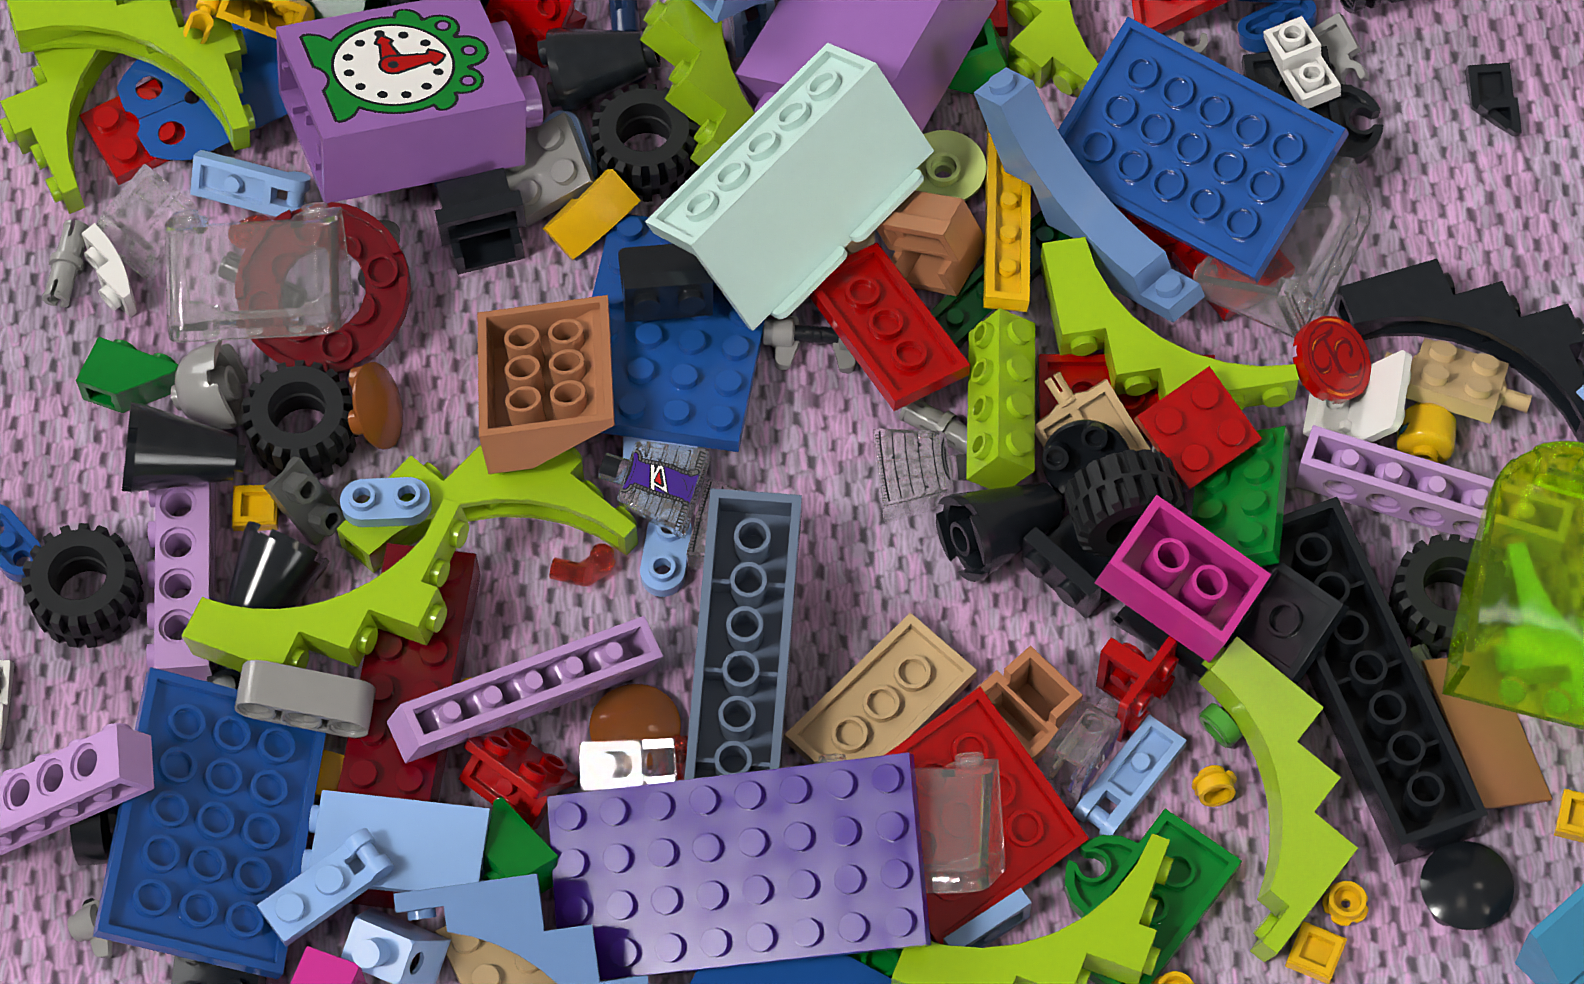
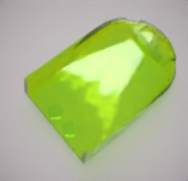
(1523, 592)

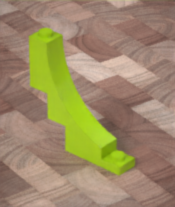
(1302, 846)

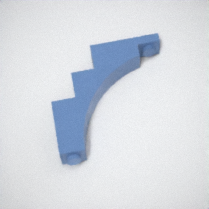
(1073, 202)
(512, 917)

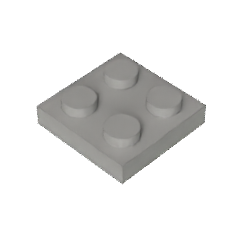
(553, 169)

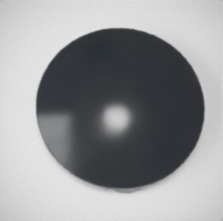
(1075, 447)
(1466, 886)

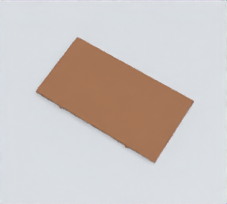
(1490, 747)

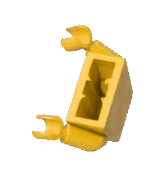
(255, 15)

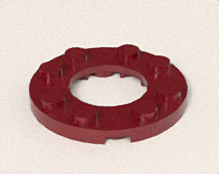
(381, 310)

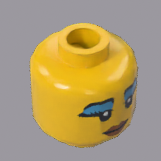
(1428, 432)

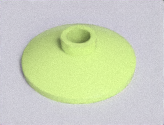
(958, 157)

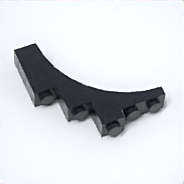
(1487, 319)

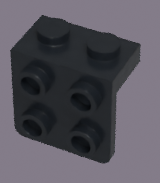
(663, 283)
(1066, 566)

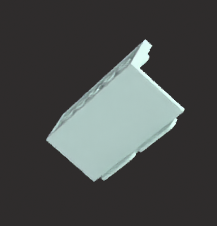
(798, 185)

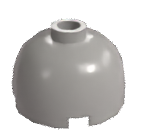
(210, 386)

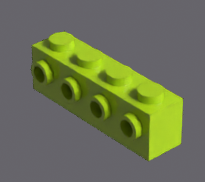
(1001, 401)

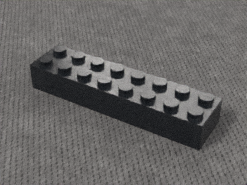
(1379, 697)

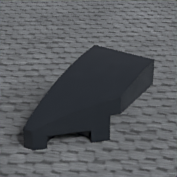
(1492, 95)

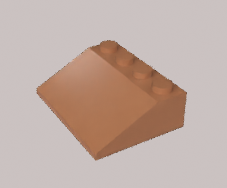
(543, 380)

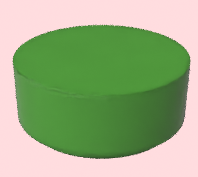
(1220, 725)

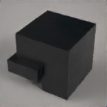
(480, 220)

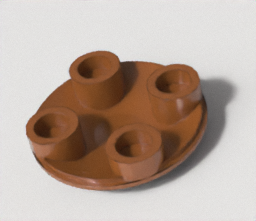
(376, 405)
(634, 714)

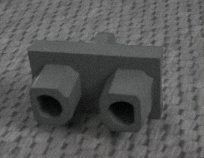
(305, 501)

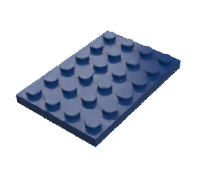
(1198, 148)
(676, 375)
(212, 832)

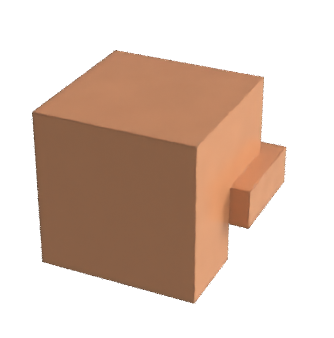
(933, 241)
(1032, 699)

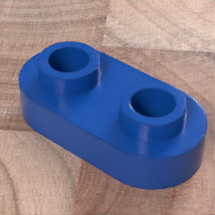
(1252, 26)
(15, 543)

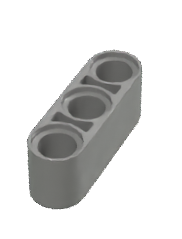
(305, 698)

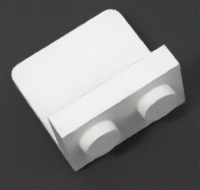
(1375, 411)

